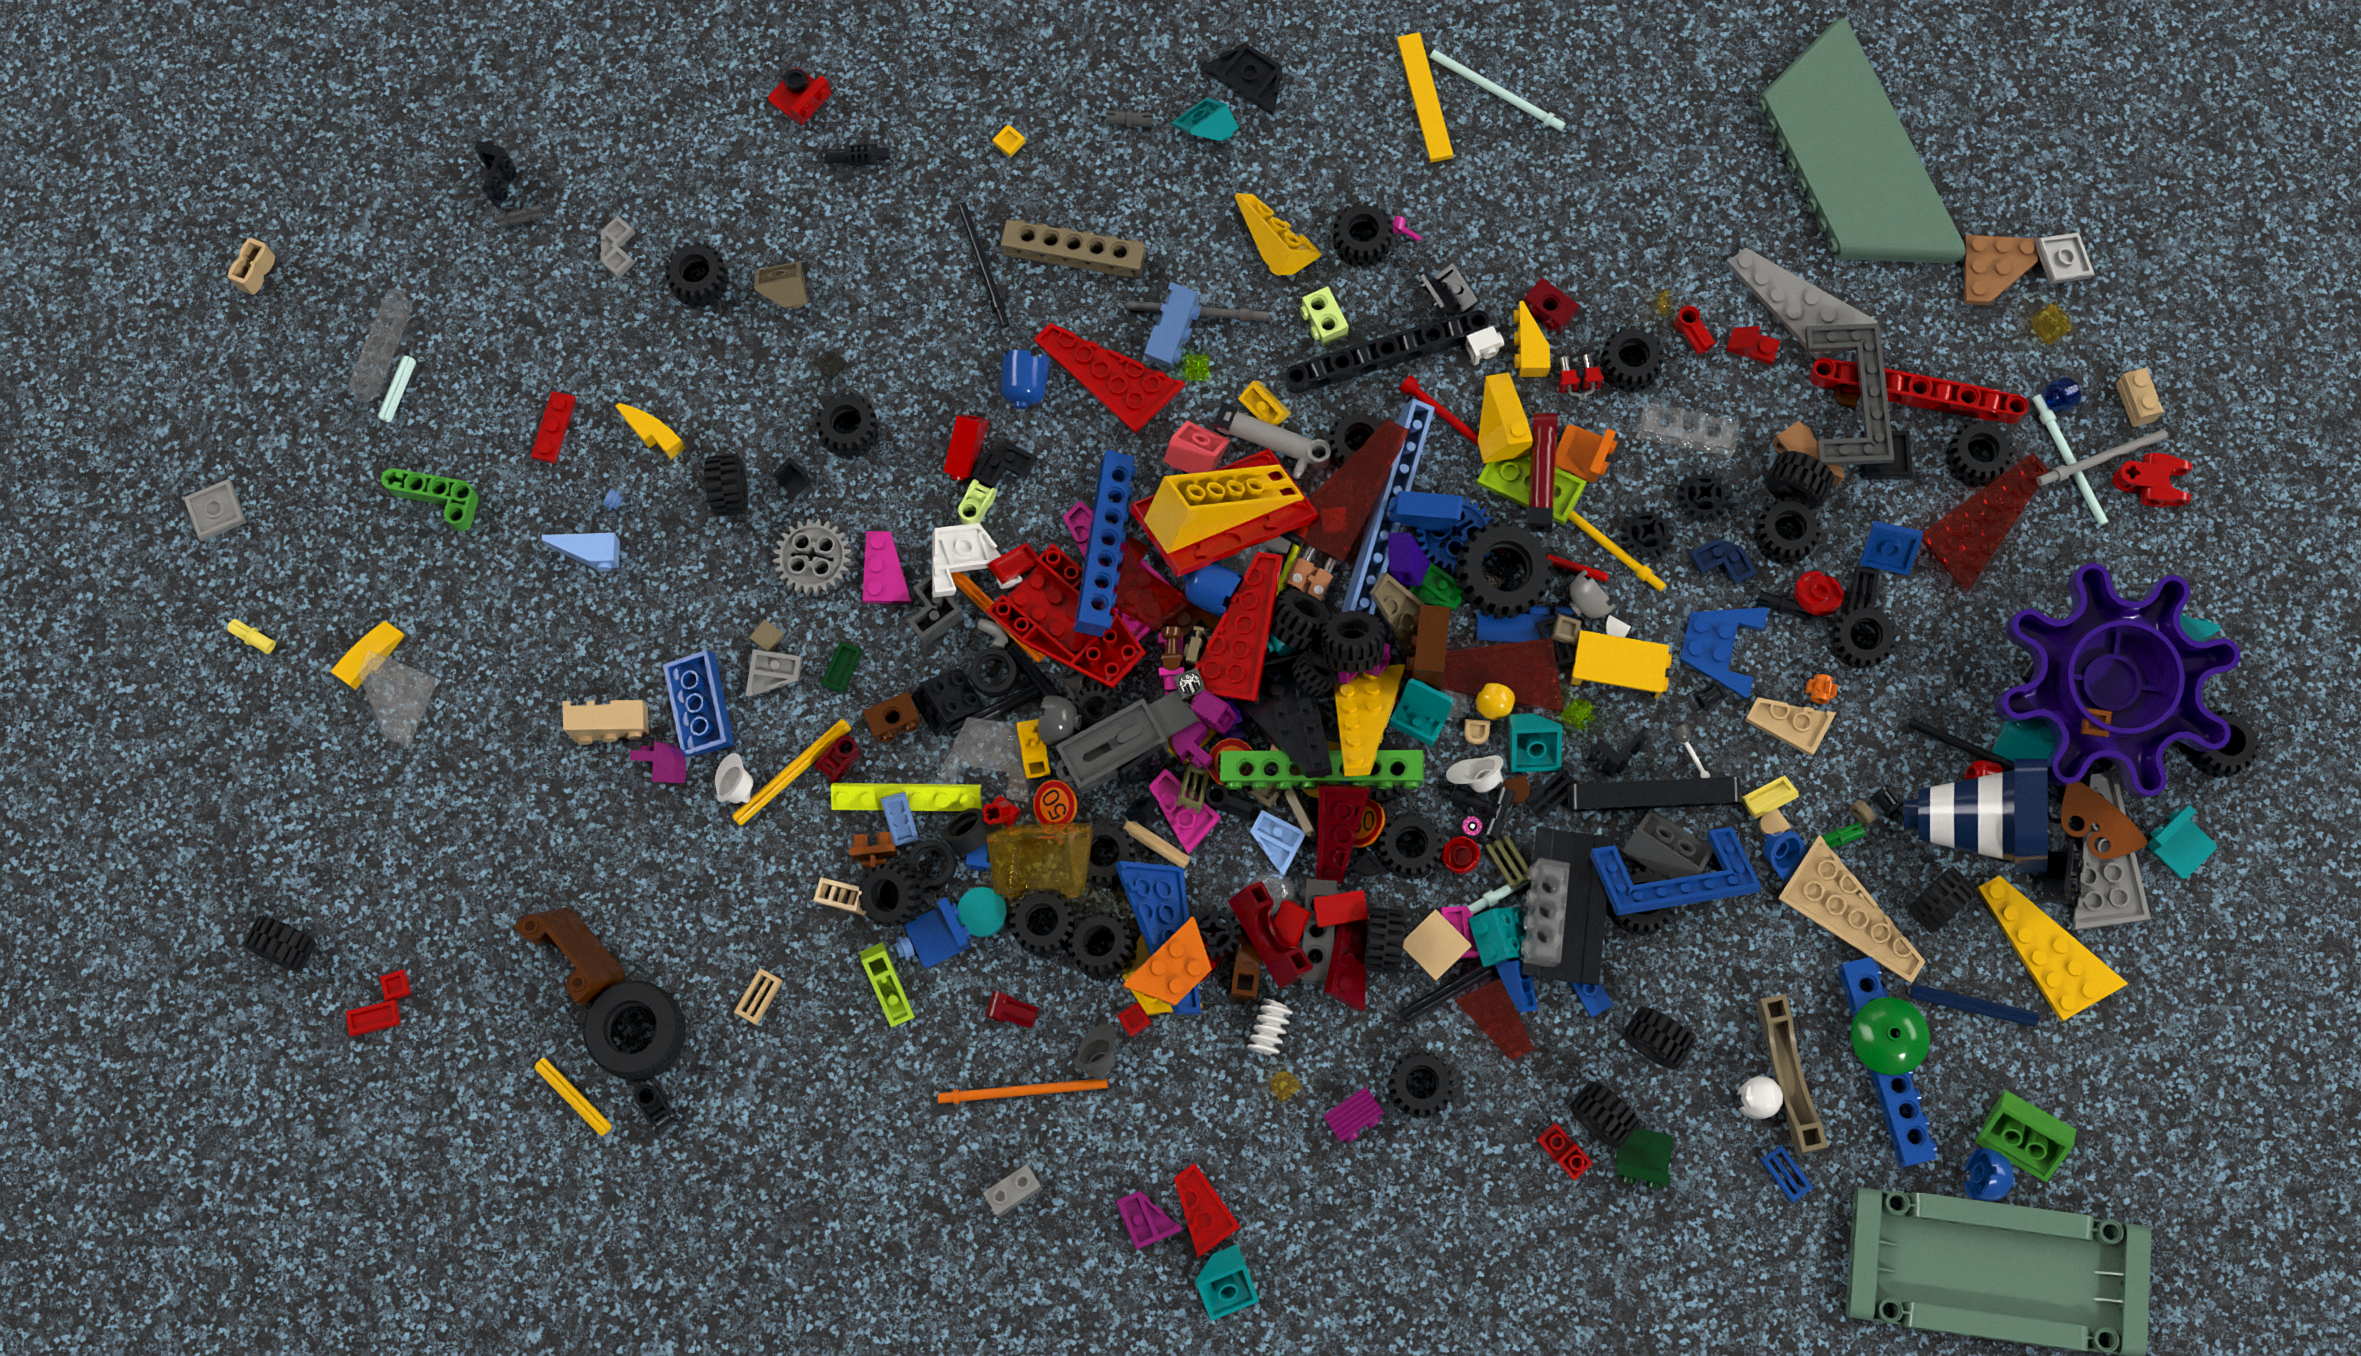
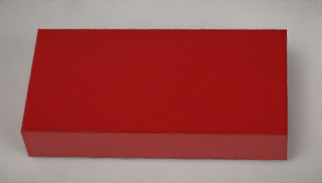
(1014, 563)
(373, 1018)

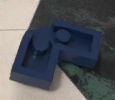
(1724, 554)

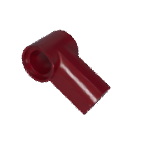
(1005, 1008)

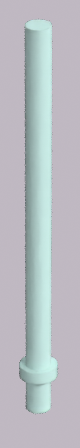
(1548, 119)

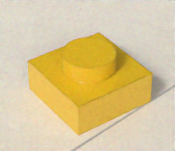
(1009, 141)

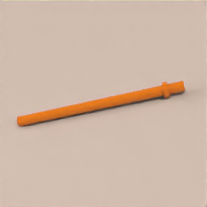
(1024, 1090)

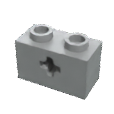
(1012, 1190)

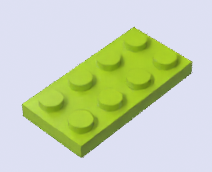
(1512, 481)

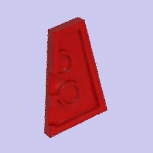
(1204, 1210)

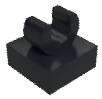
(1143, 810)

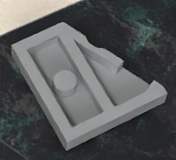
(772, 671)

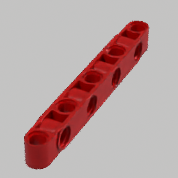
(1936, 393)

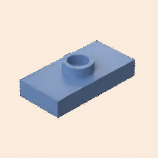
(899, 818)

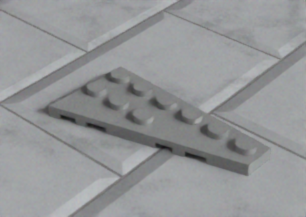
(1793, 299)
(2109, 887)

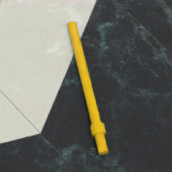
(1643, 572)

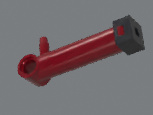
(1542, 472)

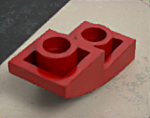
(1564, 1151)

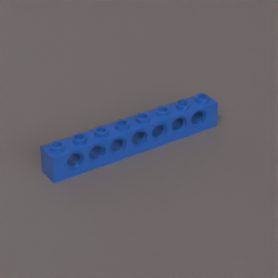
(1087, 618)
(1890, 1101)

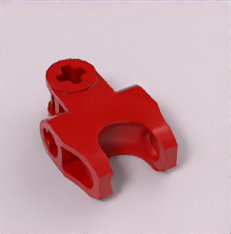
(2153, 481)

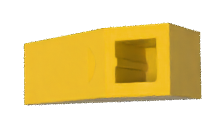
(1533, 348)

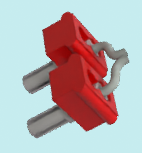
(1569, 382)

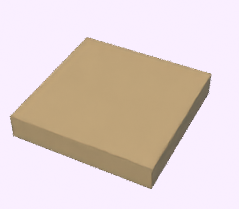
(1435, 945)

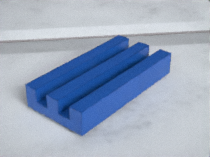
(1779, 1181)

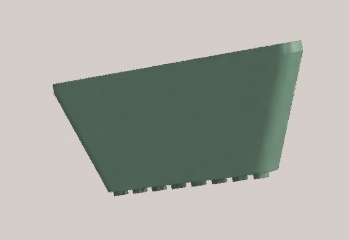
(1856, 157)

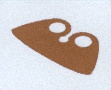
(2114, 825)

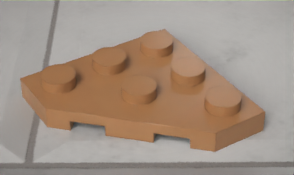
(1994, 265)

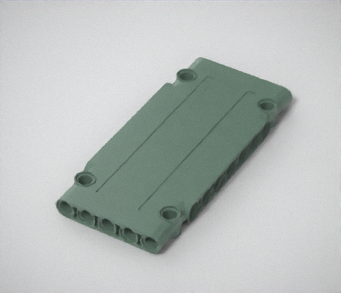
(1999, 1272)

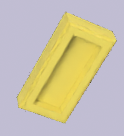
(1770, 797)

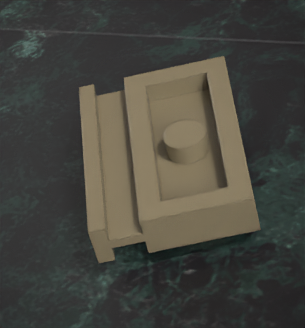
(1196, 648)

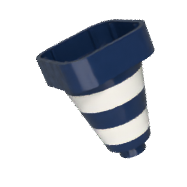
(1989, 815)

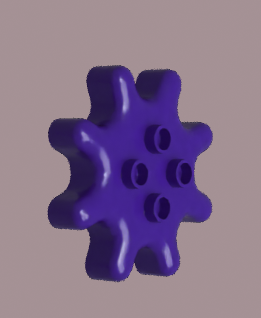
(2123, 662)

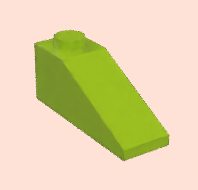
(886, 984)

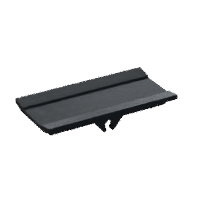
(1584, 906)

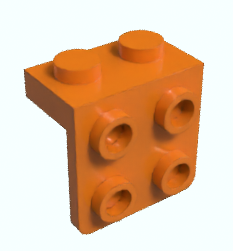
(1584, 452)

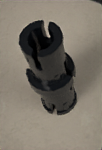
(1781, 604)

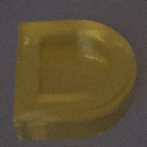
(1664, 302)
(1284, 1085)

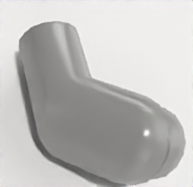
(996, 631)

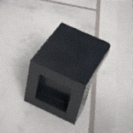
(791, 477)

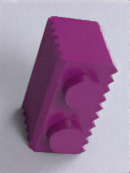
(1213, 712)
(1353, 1115)

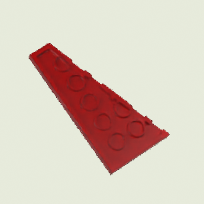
(1115, 380)

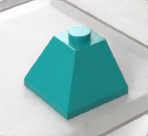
(1208, 120)
(1534, 743)
(1226, 1283)

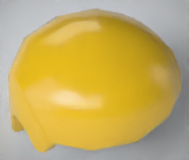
(1495, 701)

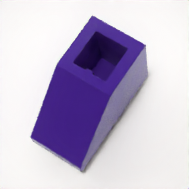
(1406, 559)

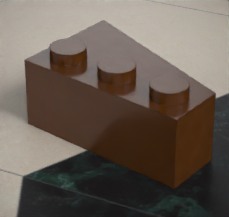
(1430, 645)

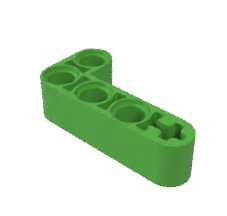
(429, 490)

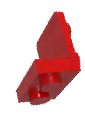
(801, 105)

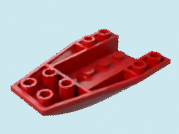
(1043, 618)

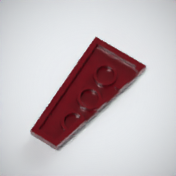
(1338, 824)
(1346, 970)

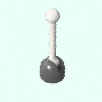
(1681, 736)

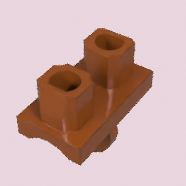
(862, 850)

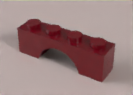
(1253, 911)

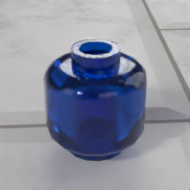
(2062, 394)

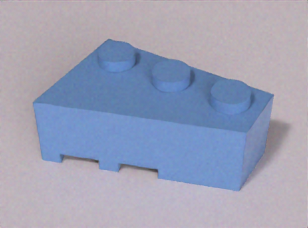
(1173, 326)

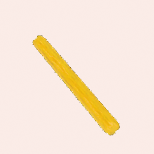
(792, 771)

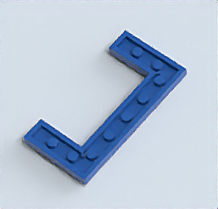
(1735, 879)

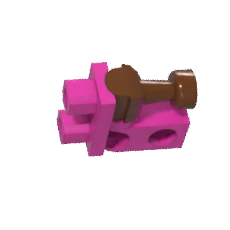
(1172, 660)

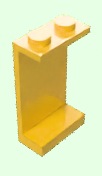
(1621, 662)

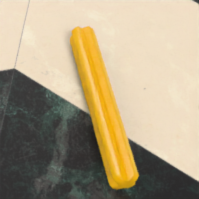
(573, 1096)

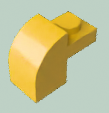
(1033, 750)

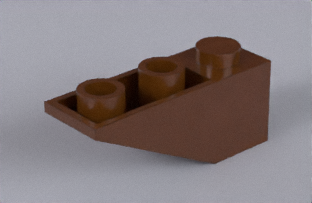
(1246, 970)

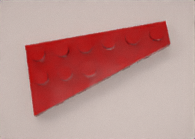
(1239, 643)

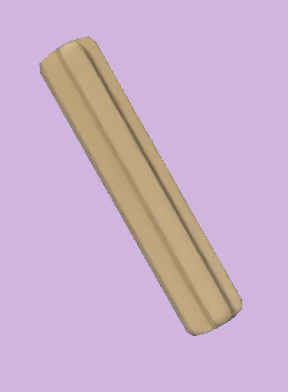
(1157, 844)

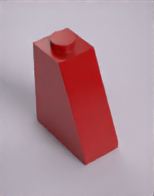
(965, 446)

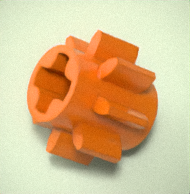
(1821, 689)

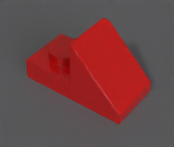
(1750, 344)

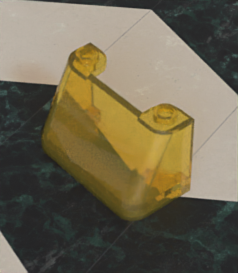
(1040, 858)

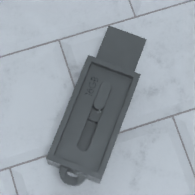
(1120, 739)

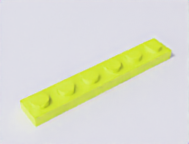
(920, 796)

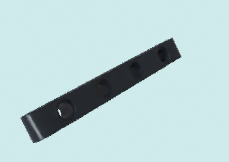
(1368, 356)

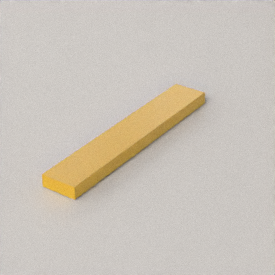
(1425, 97)

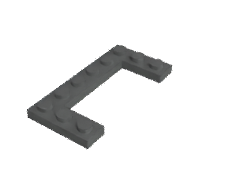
(1866, 341)

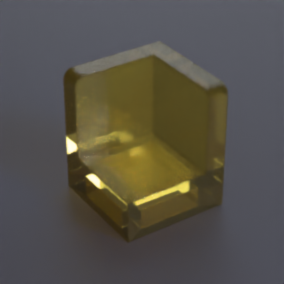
(2051, 323)

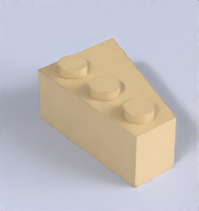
(605, 721)

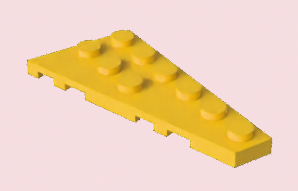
(2057, 962)

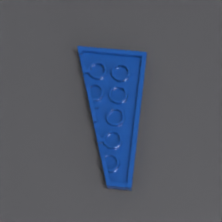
(1160, 909)

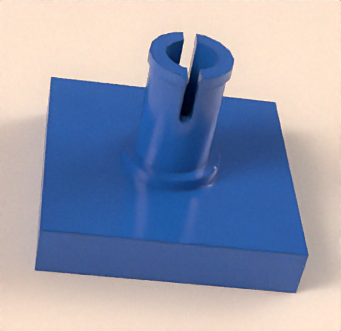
(1891, 547)

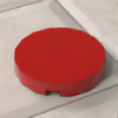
(1818, 593)

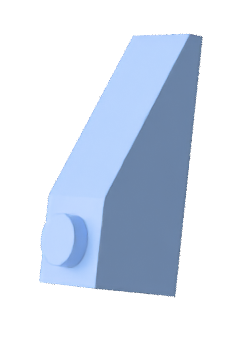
(592, 549)

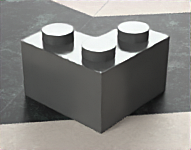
(937, 616)

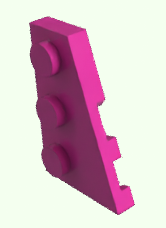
(882, 571)
(1186, 824)

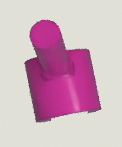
(1399, 228)

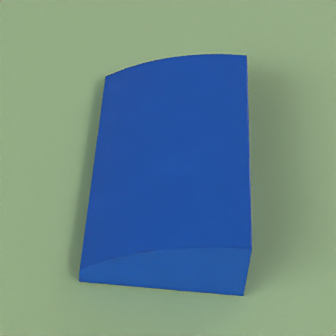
(698, 704)

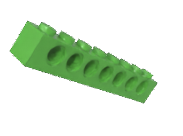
(1234, 761)

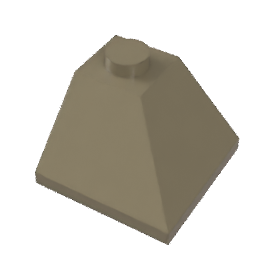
(783, 284)

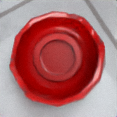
(1461, 855)

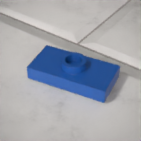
(1592, 998)

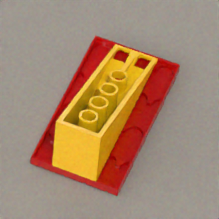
(1222, 511)

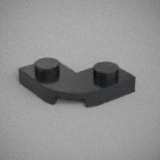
(1001, 459)

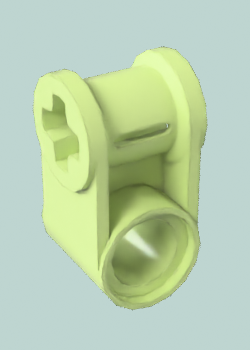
(977, 499)

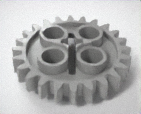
(817, 537)

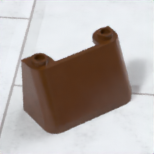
(593, 963)

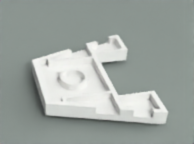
(960, 550)

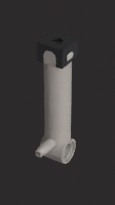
(1270, 436)

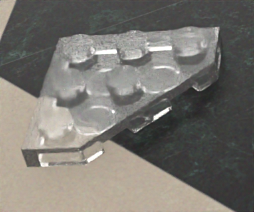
(396, 695)

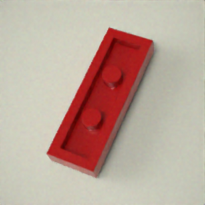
(553, 427)

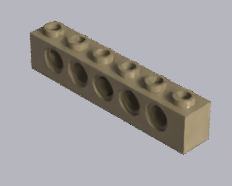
(1082, 257)

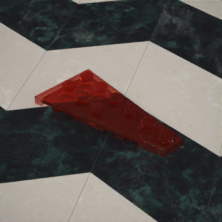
(1352, 491)
(1523, 667)

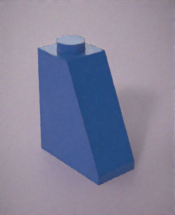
(1426, 510)

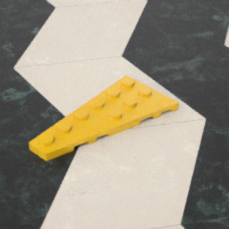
(1363, 714)

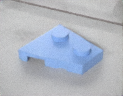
(1277, 840)

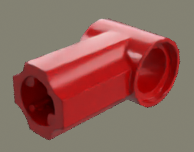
(1694, 332)
(1000, 812)

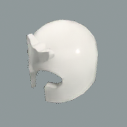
(1760, 1097)

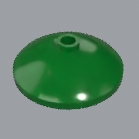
(1877, 1047)

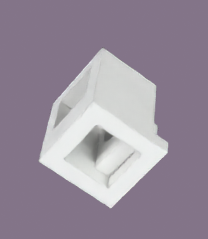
(1483, 344)

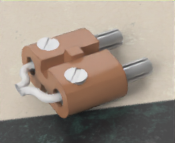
(1309, 579)

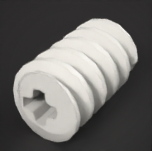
(1270, 1027)

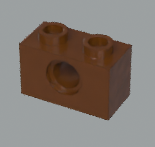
(899, 705)

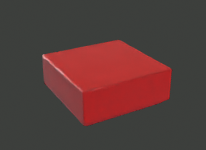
(395, 985)
(1134, 1019)

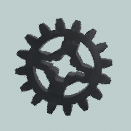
(1701, 485)
(1653, 539)
(1224, 932)

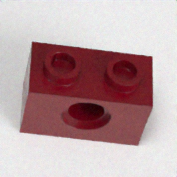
(1547, 294)

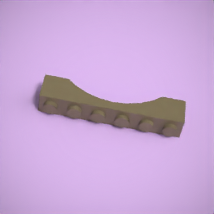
(1780, 1040)

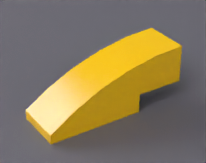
(651, 430)
(379, 640)

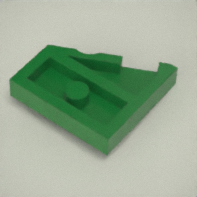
(1438, 589)

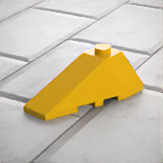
(1277, 244)
(1503, 423)

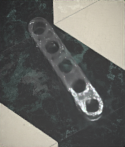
(380, 356)

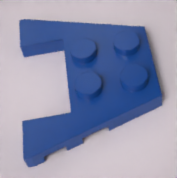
(1711, 641)

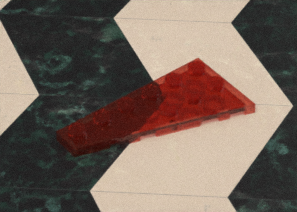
(1976, 528)

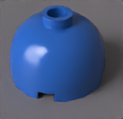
(1990, 1175)

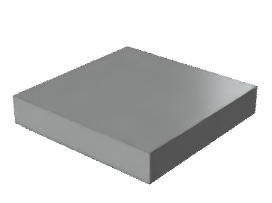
(2064, 258)
(215, 510)

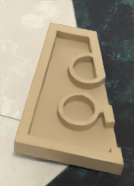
(1791, 724)

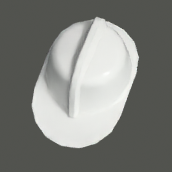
(1478, 773)
(732, 780)

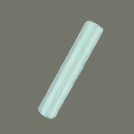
(396, 389)

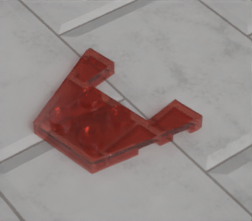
(1143, 594)

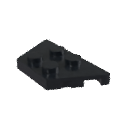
(1248, 74)

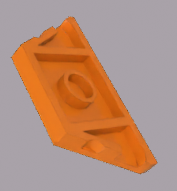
(1173, 967)

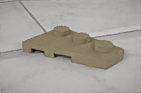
(1397, 607)

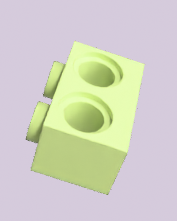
(1328, 315)

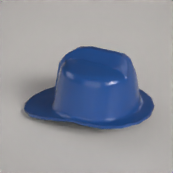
(1784, 852)

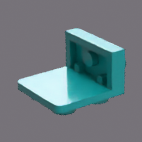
(1421, 712)
(2181, 843)
(1498, 934)

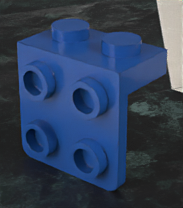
(938, 934)

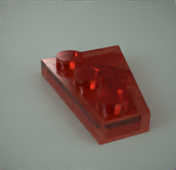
(1498, 1018)

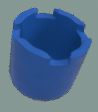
(1024, 378)
(1212, 588)

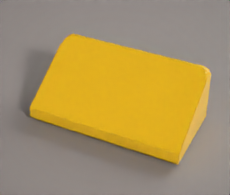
(1264, 404)

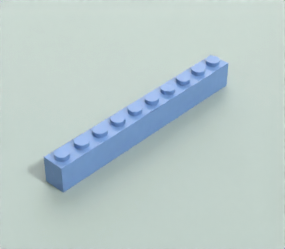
(1374, 551)

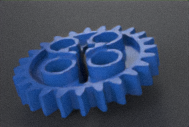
(1442, 555)

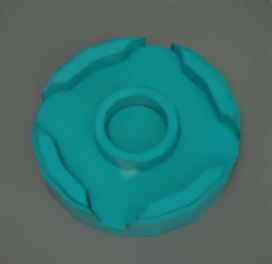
(982, 912)

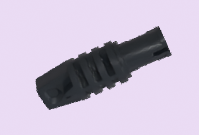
(857, 155)

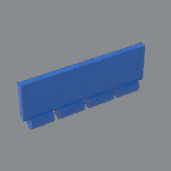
(1519, 628)

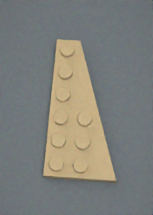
(1840, 904)

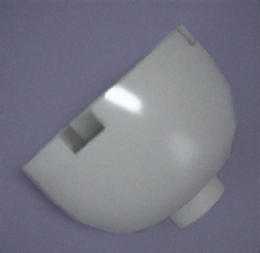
(1588, 597)

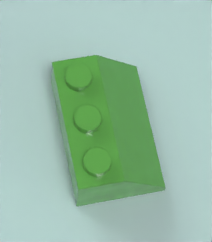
(2026, 1136)

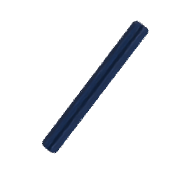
(1974, 1005)

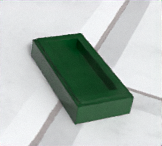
(841, 667)

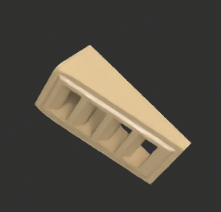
(853, 904)

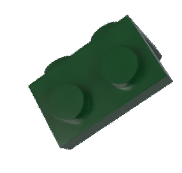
(1644, 1159)

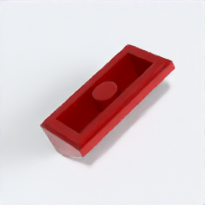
(1340, 908)
(1290, 922)

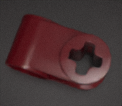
(837, 760)

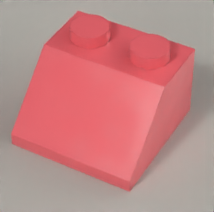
(1195, 449)

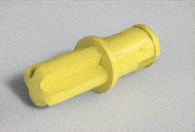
(251, 636)

